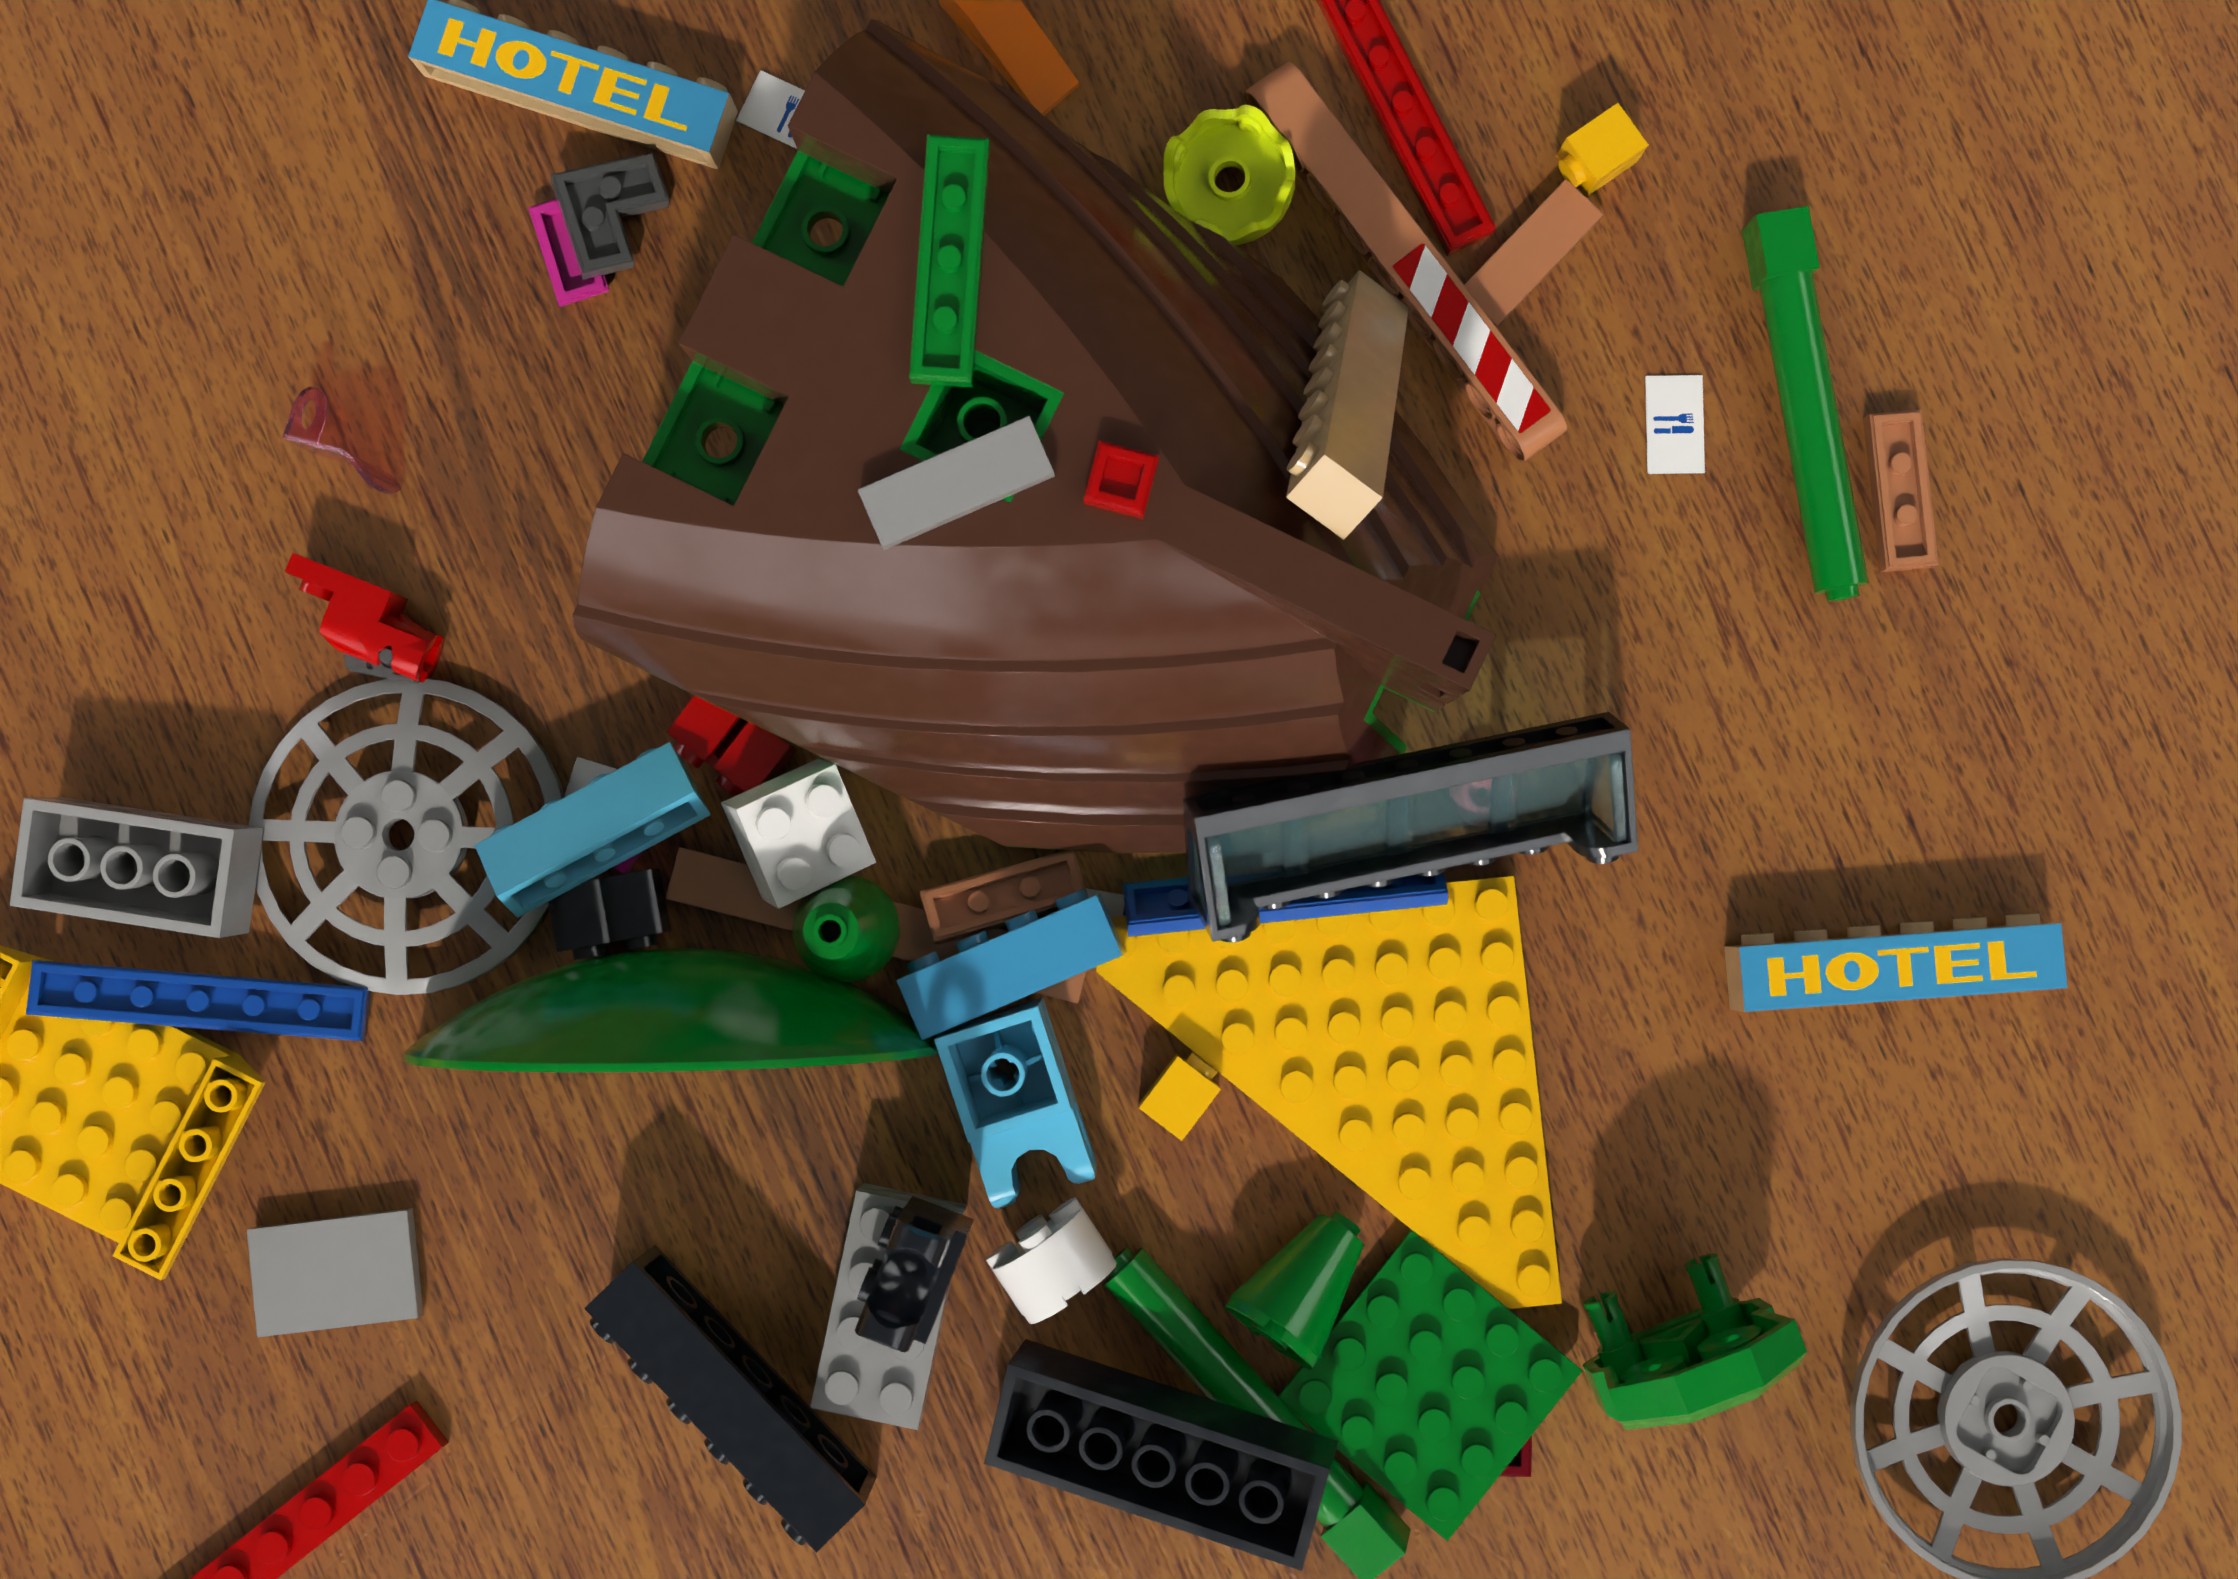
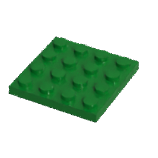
(1430, 1384)

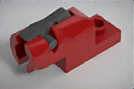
(369, 624)

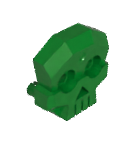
(1692, 1362)

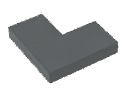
(596, 200)

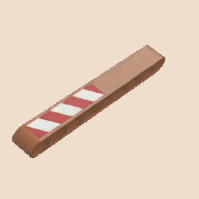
(1408, 264)

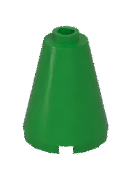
(867, 929)
(1301, 1289)

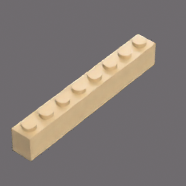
(1349, 405)

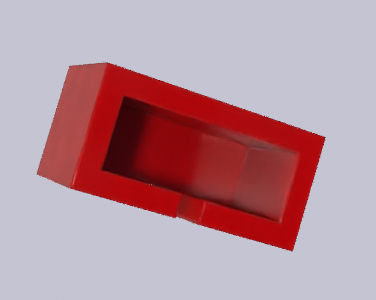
(729, 744)

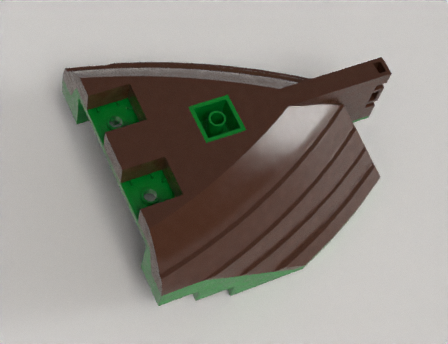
(1043, 654)

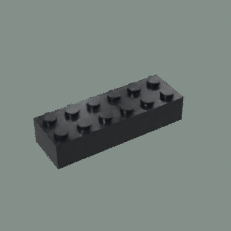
(732, 1398)
(1161, 1453)

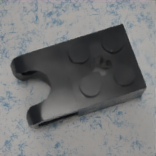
(913, 1278)

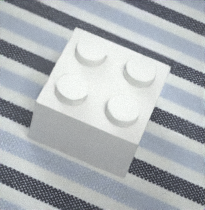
(798, 832)

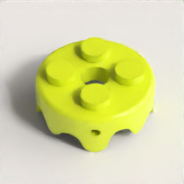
(1223, 140)

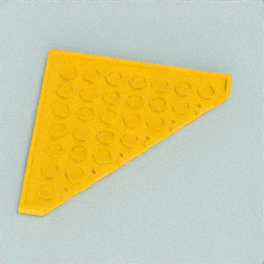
(1390, 1055)

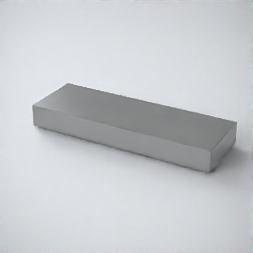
(956, 483)

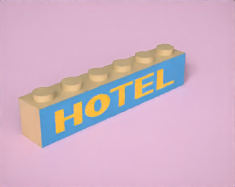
(574, 82)
(1895, 966)

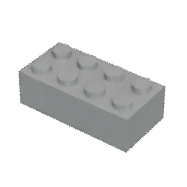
(136, 866)
(857, 1373)

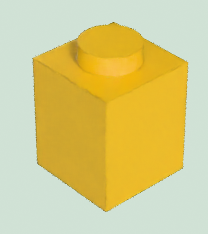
(1601, 150)
(1181, 1094)

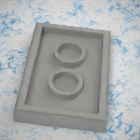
(335, 1272)

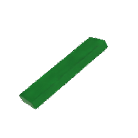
(949, 261)

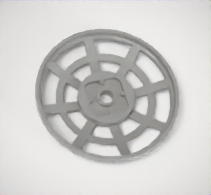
(364, 830)
(2042, 1427)

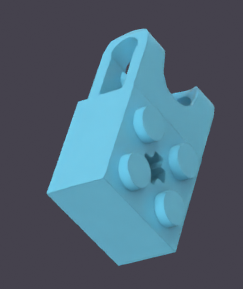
(1016, 1114)

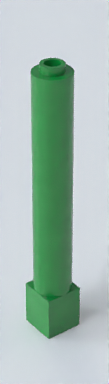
(1782, 266)
(1353, 1516)

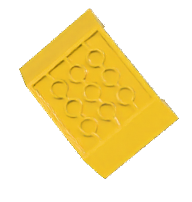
(115, 1120)

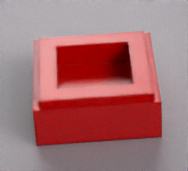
(1121, 479)

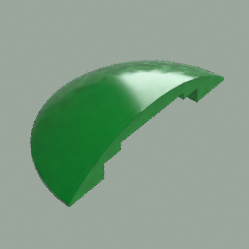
(672, 1015)

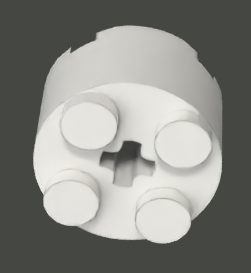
(1052, 1261)

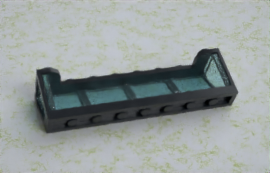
(1409, 818)

